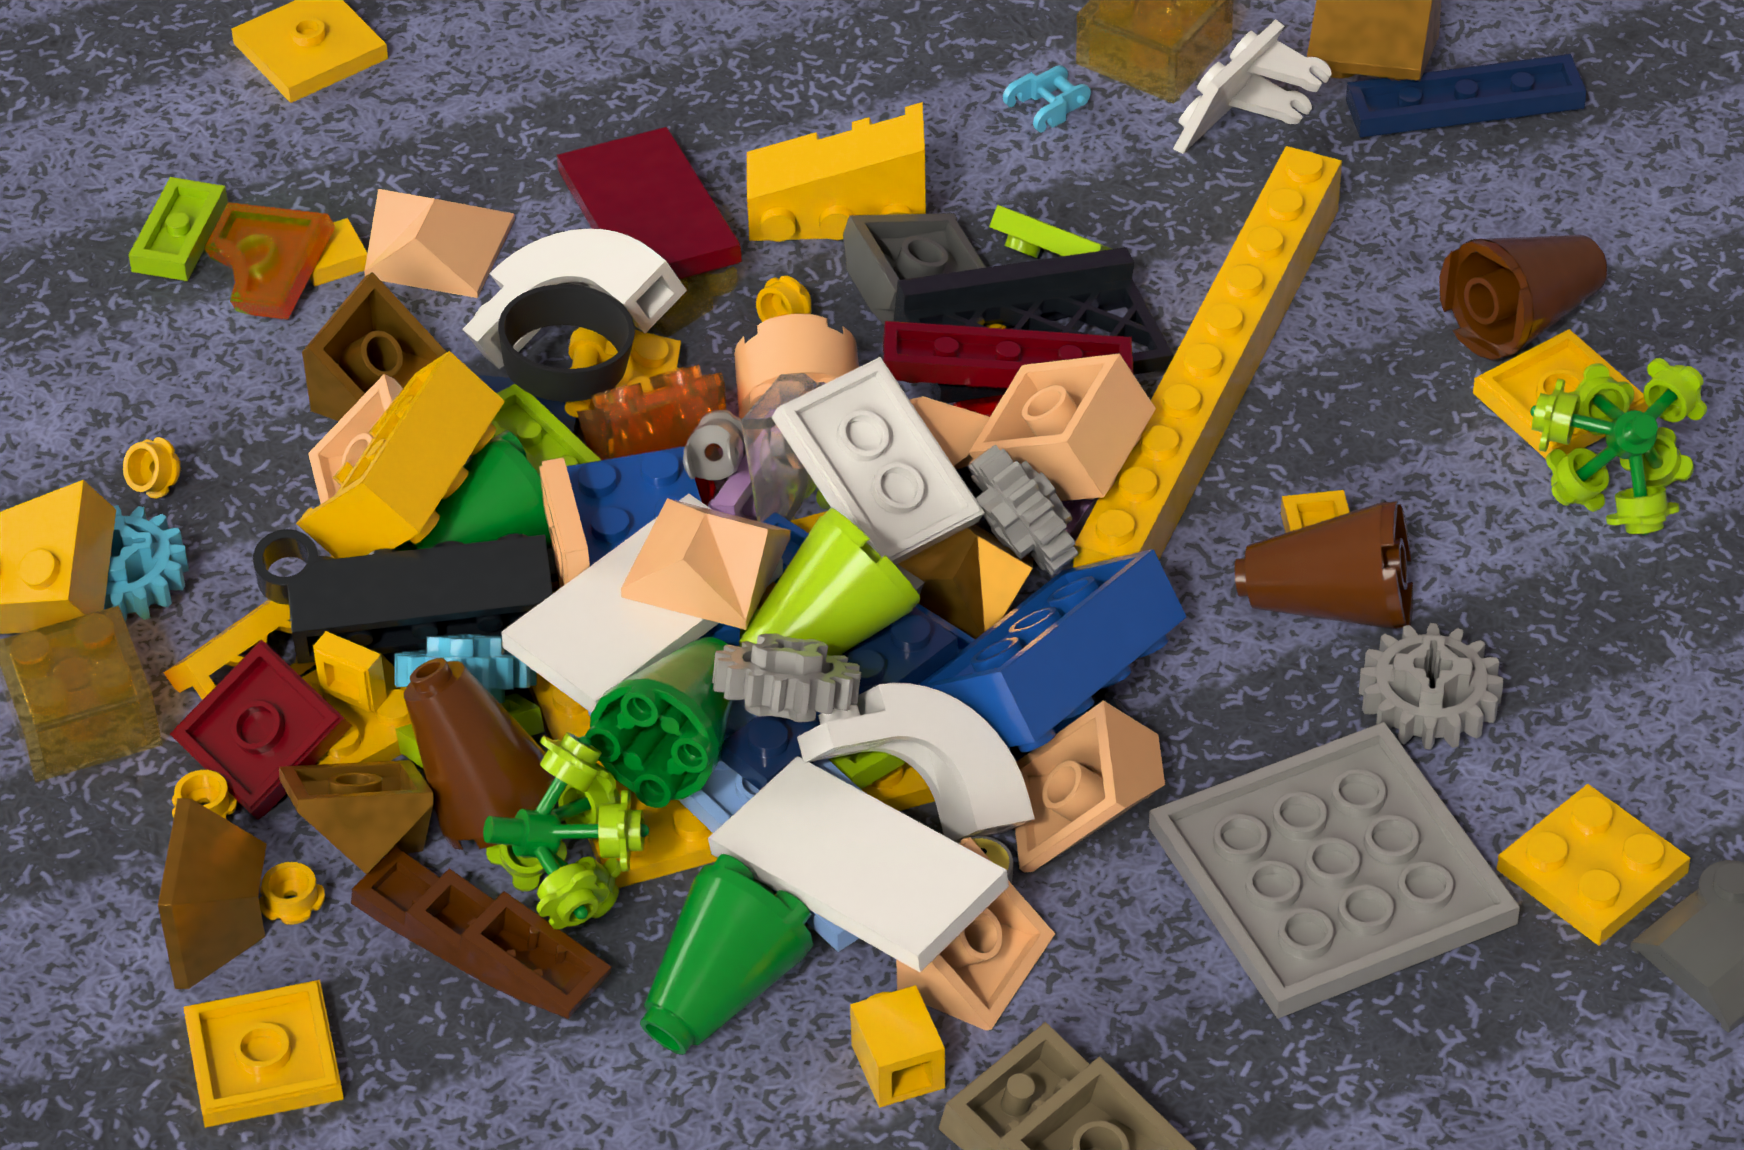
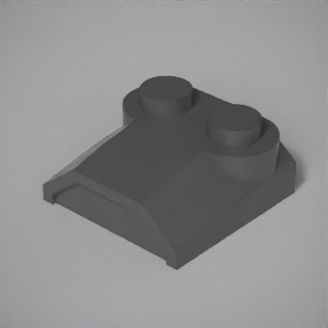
(900, 248)
(1703, 943)

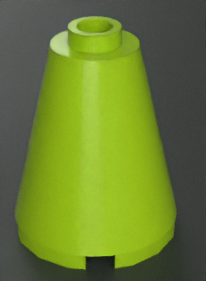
(834, 590)

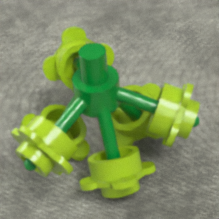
(1633, 436)
(591, 809)

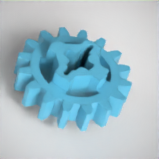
(144, 563)
(479, 653)

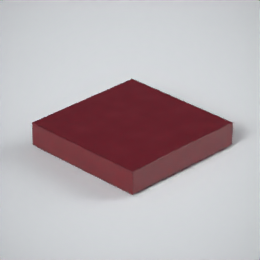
(259, 722)

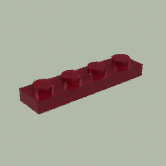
(984, 354)

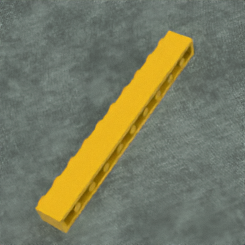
(1216, 359)

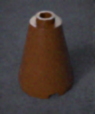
(1517, 284)
(1335, 569)
(471, 751)

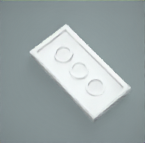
(594, 638)
(860, 863)

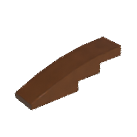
(484, 937)

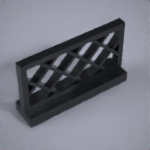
(1031, 297)

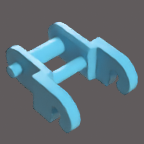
(1042, 86)

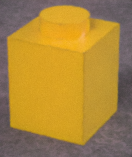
(897, 1045)

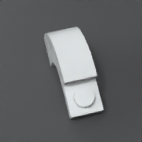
(582, 258)
(945, 741)

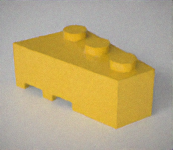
(815, 183)
(409, 463)
(54, 558)

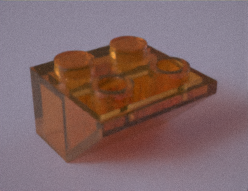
(651, 420)

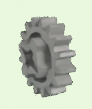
(1023, 509)
(786, 677)
(1462, 692)

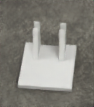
(1243, 87)

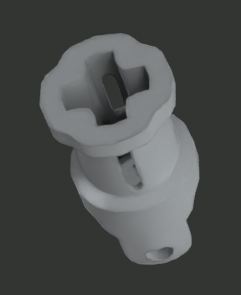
(704, 460)

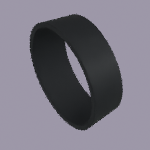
(565, 306)

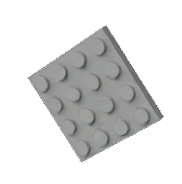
(1332, 869)

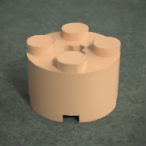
(790, 347)

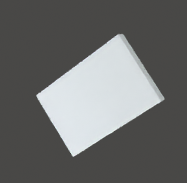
(878, 462)

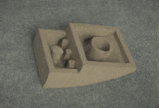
(1054, 1100)

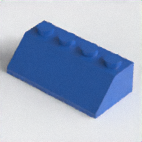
(1063, 647)

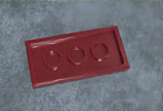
(653, 195)

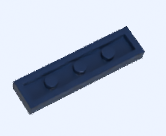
(1466, 95)
(897, 654)

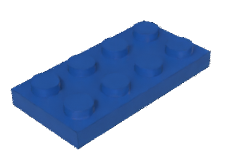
(625, 495)

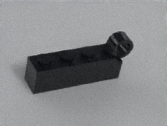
(401, 597)

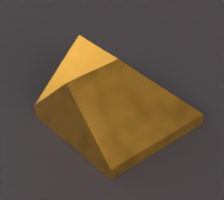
(969, 579)
(363, 806)
(209, 893)

